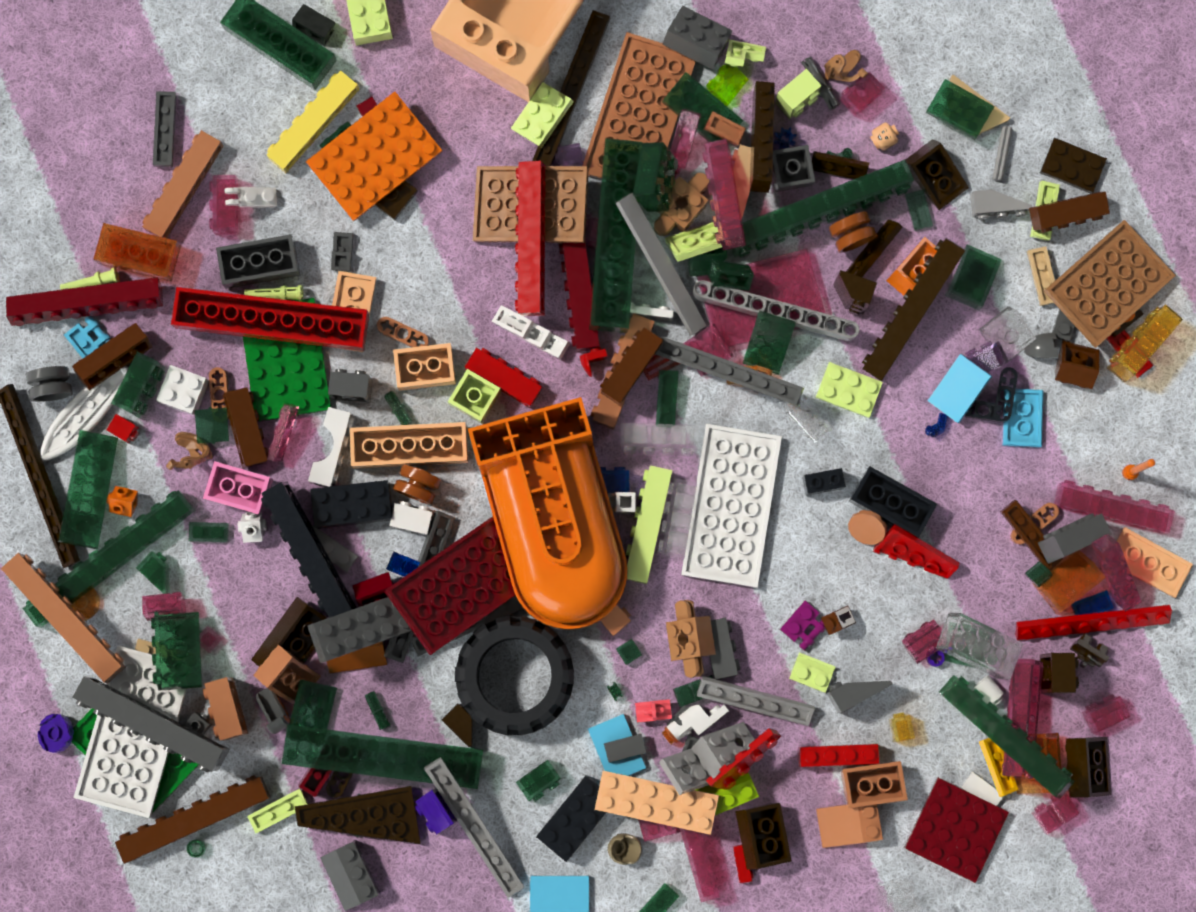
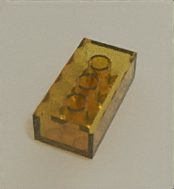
(1143, 342)

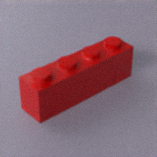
(508, 379)
(838, 755)

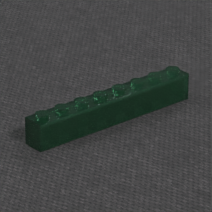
(1007, 737)

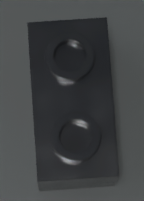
(823, 482)

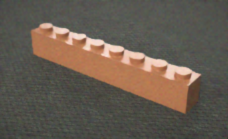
(63, 617)

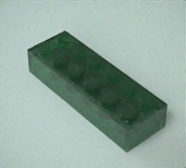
(278, 41)

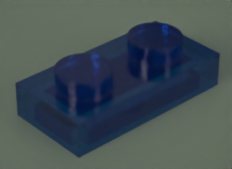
(1093, 604)

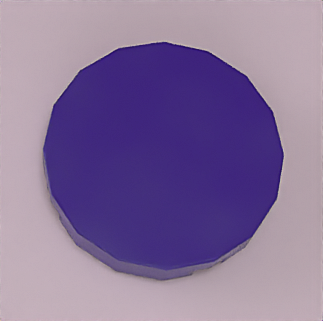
(55, 733)

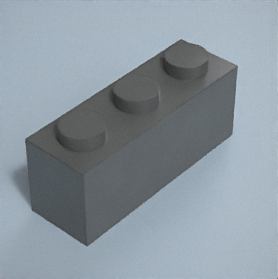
(723, 663)

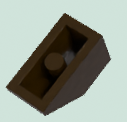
(460, 723)

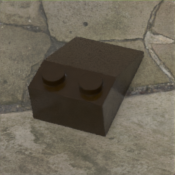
(936, 174)

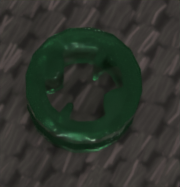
(615, 691)
(201, 849)

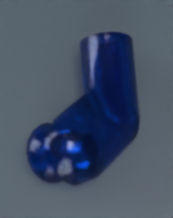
(937, 428)

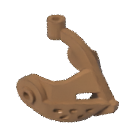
(846, 64)
(189, 441)

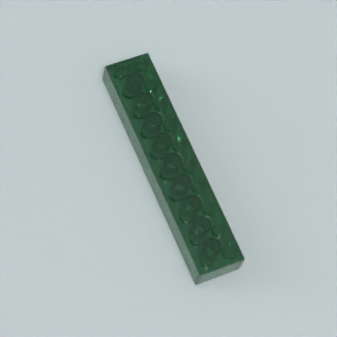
(825, 207)
(614, 239)
(377, 755)

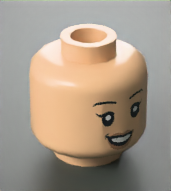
(884, 136)

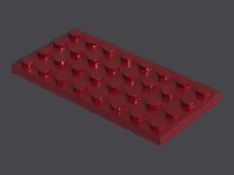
(454, 588)

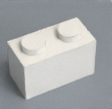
(411, 519)

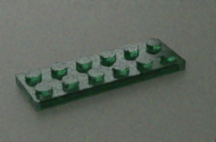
(88, 489)

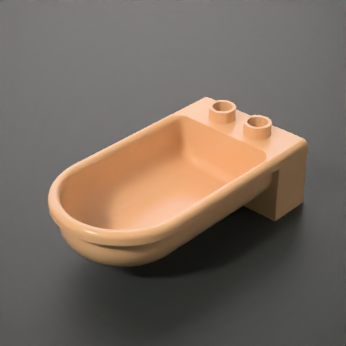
(504, 38)

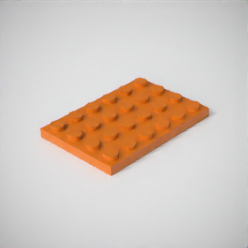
(374, 156)

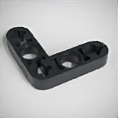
(994, 407)

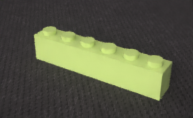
(648, 523)

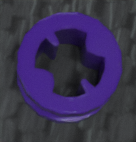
(940, 662)

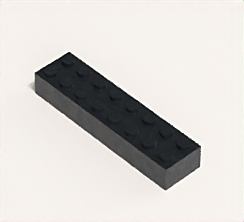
(307, 549)

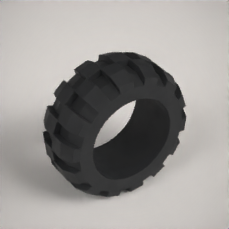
(469, 664)

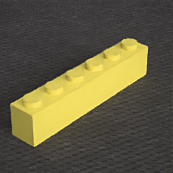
(312, 121)

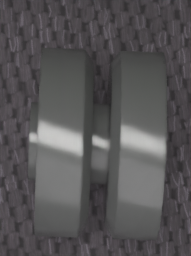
(49, 383)

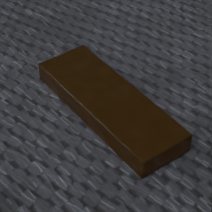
(839, 165)

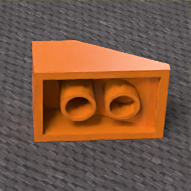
(906, 272)

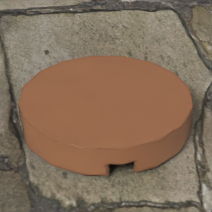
(867, 527)

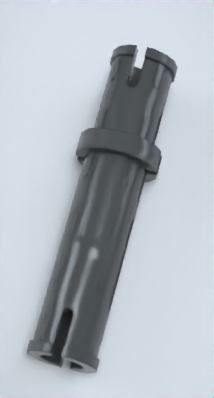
(825, 90)

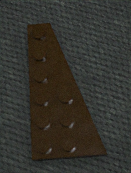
(376, 814)

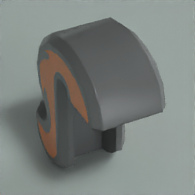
(273, 710)

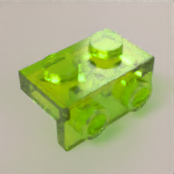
(726, 83)

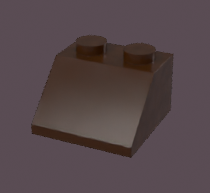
(1077, 365)

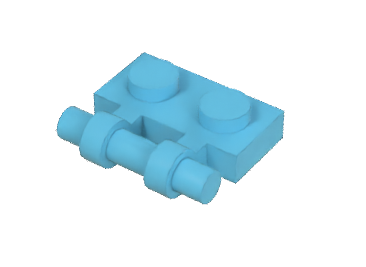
(80, 338)

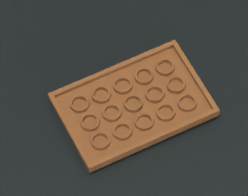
(564, 204)
(1109, 283)

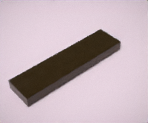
(875, 248)

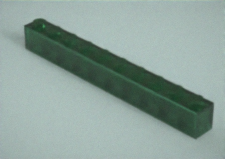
(119, 550)

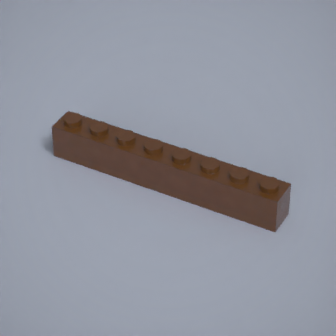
(193, 819)

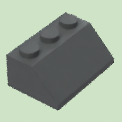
(350, 875)

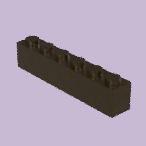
(762, 137)

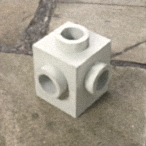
(252, 527)

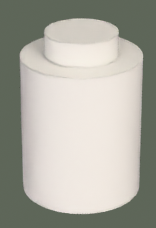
(990, 690)

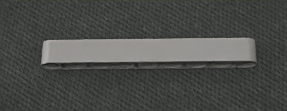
(785, 308)

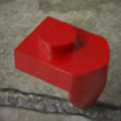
(594, 355)

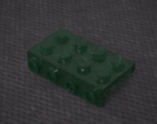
(176, 651)

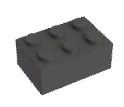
(697, 37)
(1073, 537)

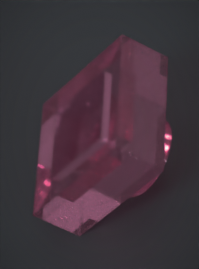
(209, 639)

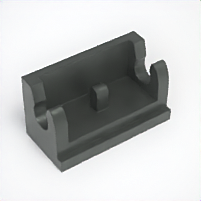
(313, 24)

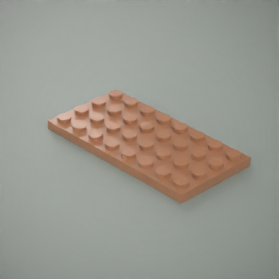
(634, 97)

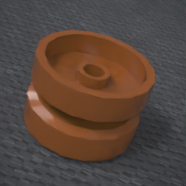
(852, 232)
(417, 484)

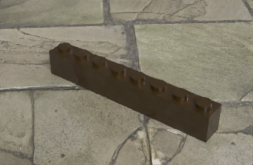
(914, 308)

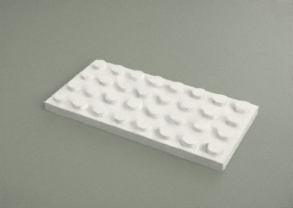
(731, 505)
(120, 766)

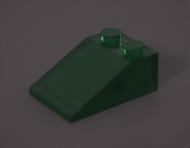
(973, 277)

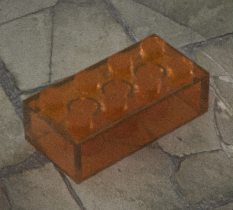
(137, 252)

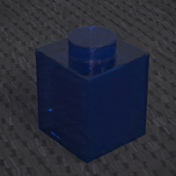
(402, 564)

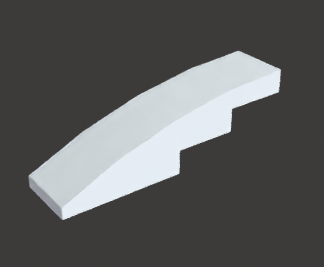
(530, 332)

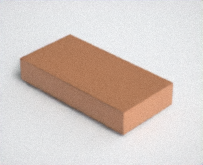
(725, 128)

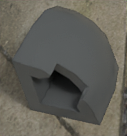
(1043, 347)

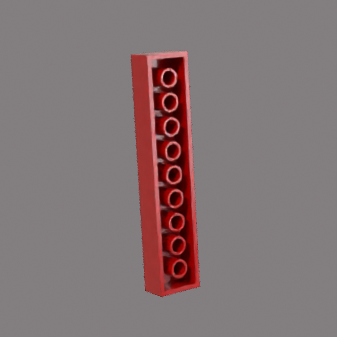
(270, 319)

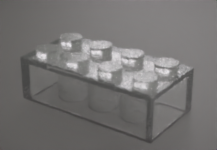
(659, 438)
(678, 519)
(979, 646)

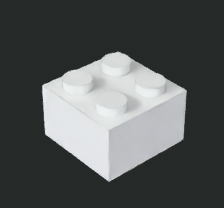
(182, 390)

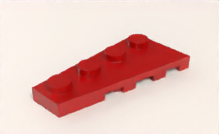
(905, 546)
(744, 760)

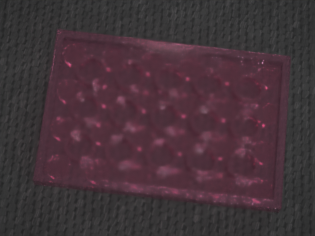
(780, 278)

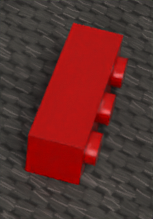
(743, 874)

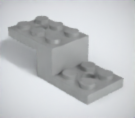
(706, 757)

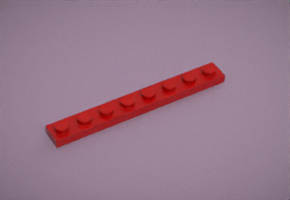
(1093, 622)

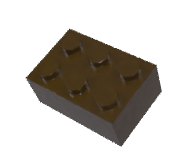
(1059, 673)
(763, 836)

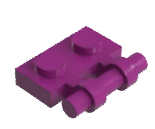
(799, 621)

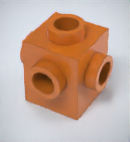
(122, 501)

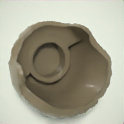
(624, 849)

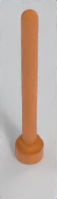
(1131, 471)

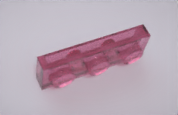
(685, 136)
(282, 432)

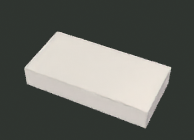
(981, 789)

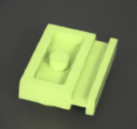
(812, 672)

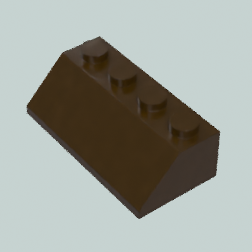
(291, 632)

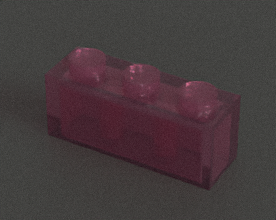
(224, 216)

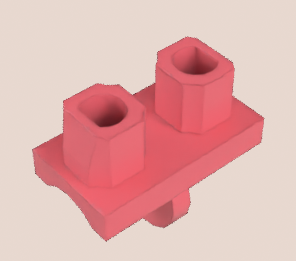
(653, 710)

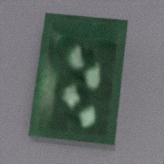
(655, 177)
(138, 385)

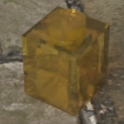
(901, 727)

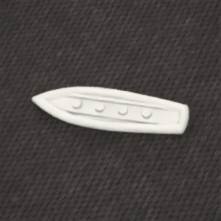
(80, 414)

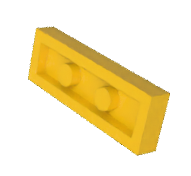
(994, 757)

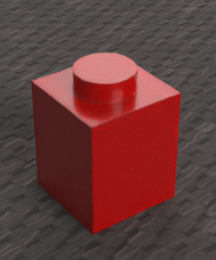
(123, 429)

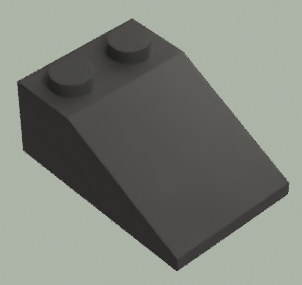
(850, 694)

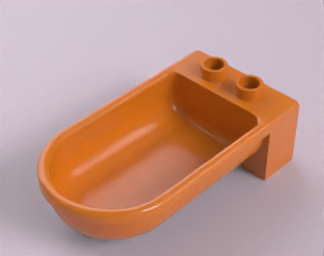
(552, 514)

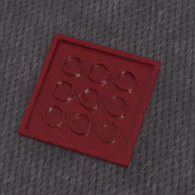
(956, 830)

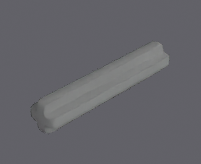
(1002, 153)

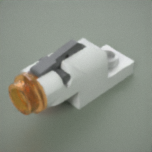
(691, 719)

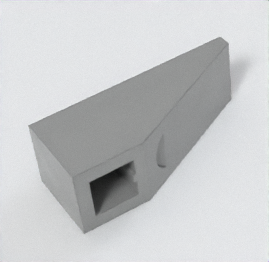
(993, 203)

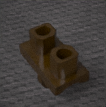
(1089, 654)

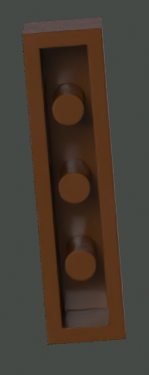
(1068, 211)
(112, 356)
(631, 366)
(245, 427)

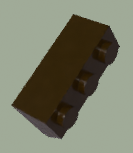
(854, 292)
(1089, 765)

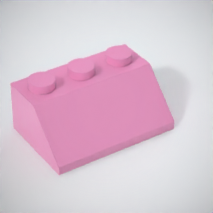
(236, 487)

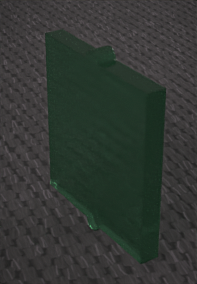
(211, 425)

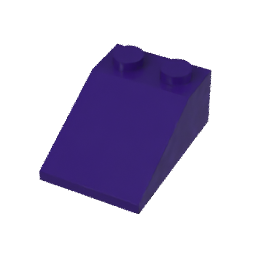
(435, 811)

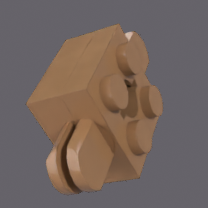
(685, 205)
(698, 635)

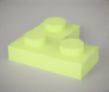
(738, 51)

